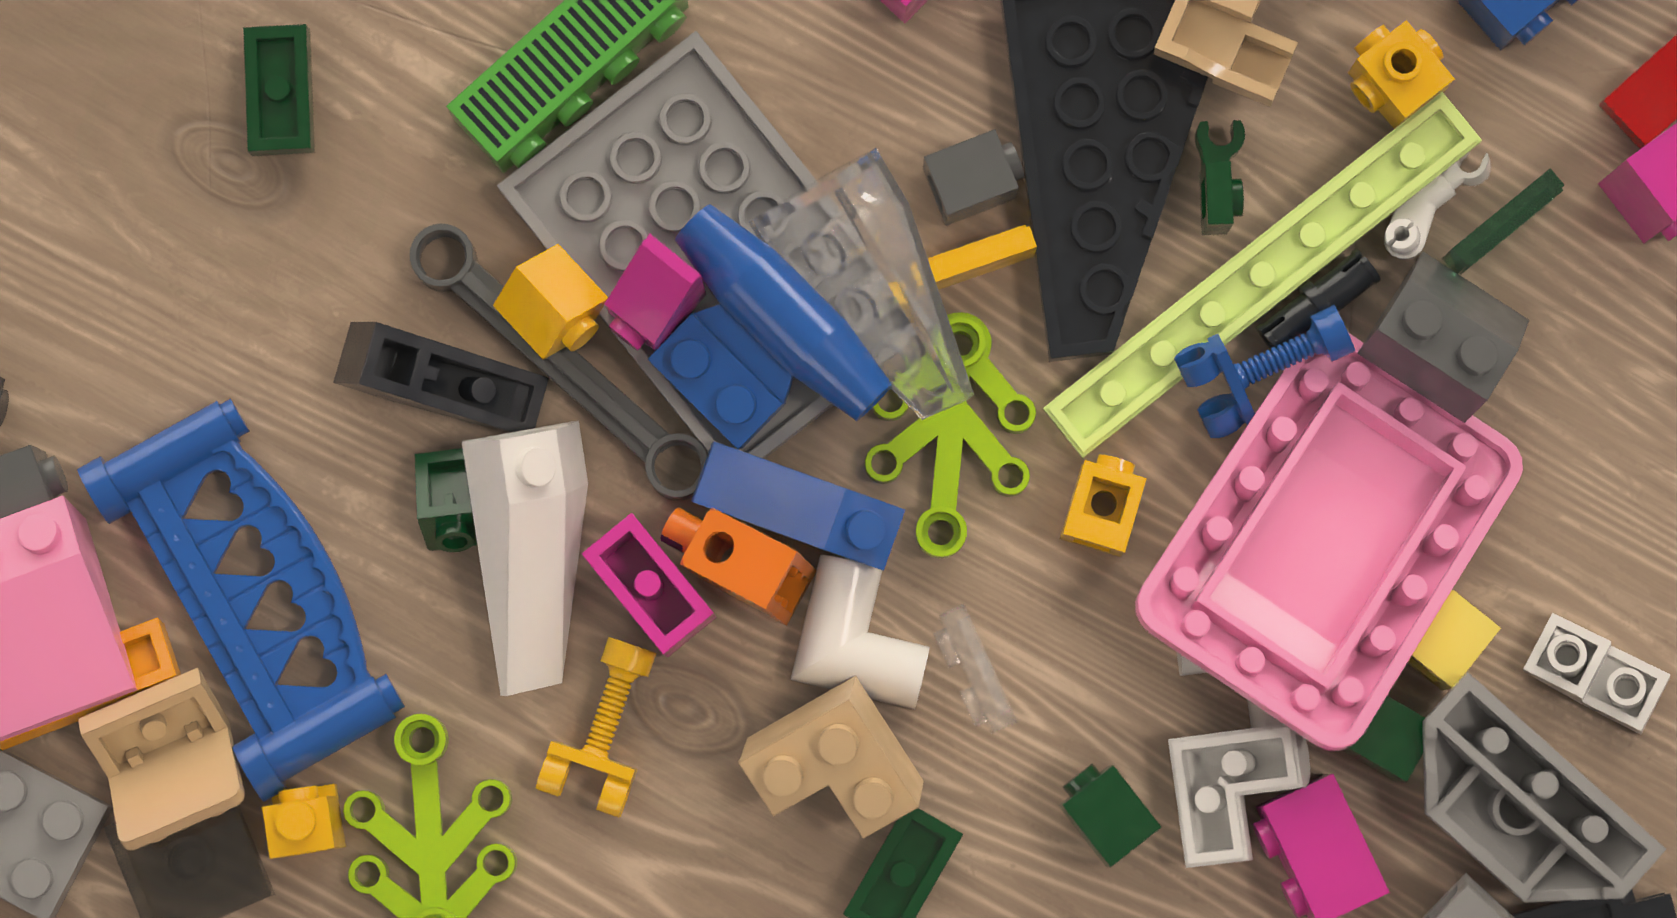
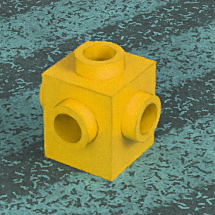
(1418, 76)

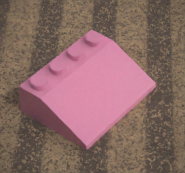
(55, 621)

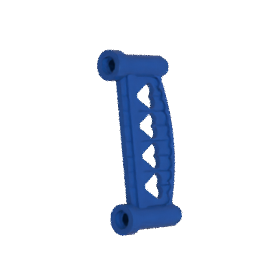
(289, 722)

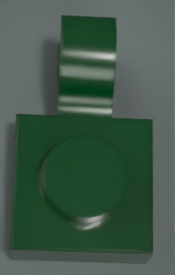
(1219, 194)

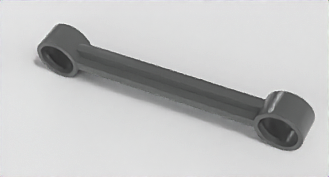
(564, 367)

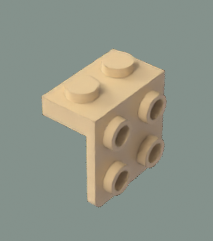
(165, 758)

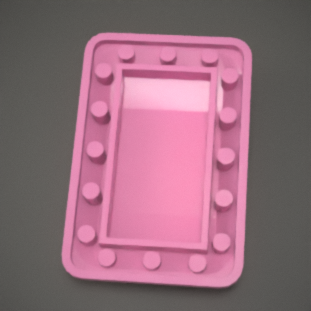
(1328, 544)

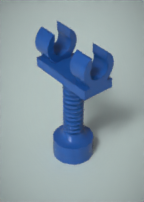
(1205, 361)

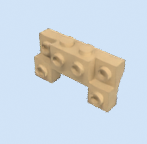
(1226, 46)

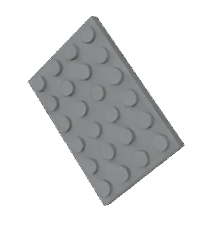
(646, 167)

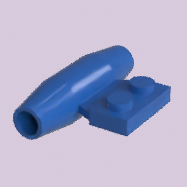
(766, 330)

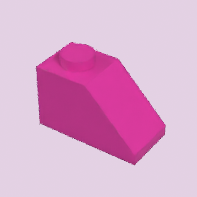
(653, 295)

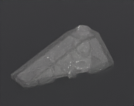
(866, 258)

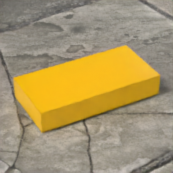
(983, 256)

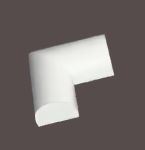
(838, 643)
(1216, 773)

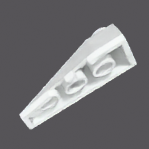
(528, 530)

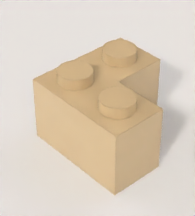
(837, 744)

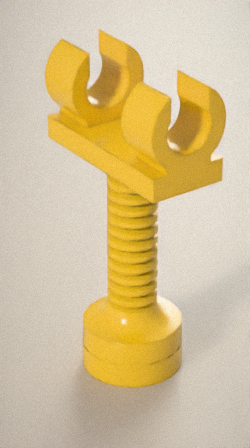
(625, 665)

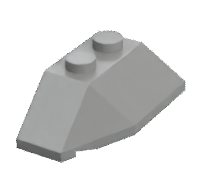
(1525, 805)

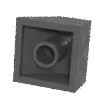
(1445, 338)

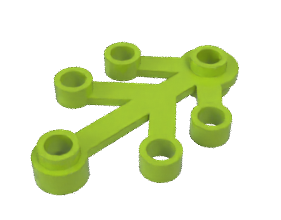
(951, 428)
(430, 851)

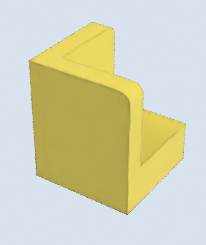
(1452, 642)

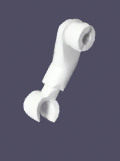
(1412, 221)

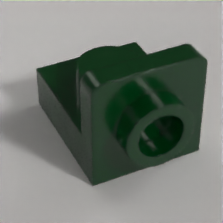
(444, 501)

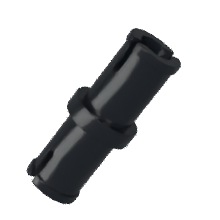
(1335, 288)

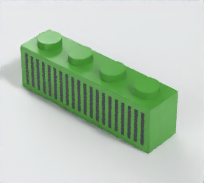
(556, 70)

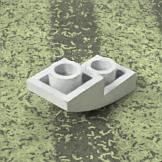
(1596, 673)

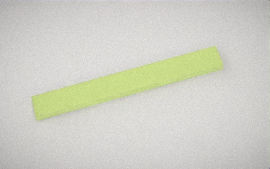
(1264, 272)

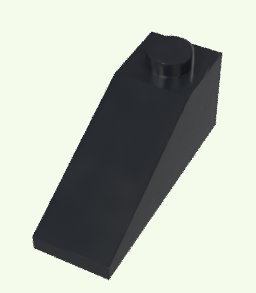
(439, 378)

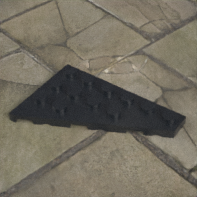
(1097, 153)

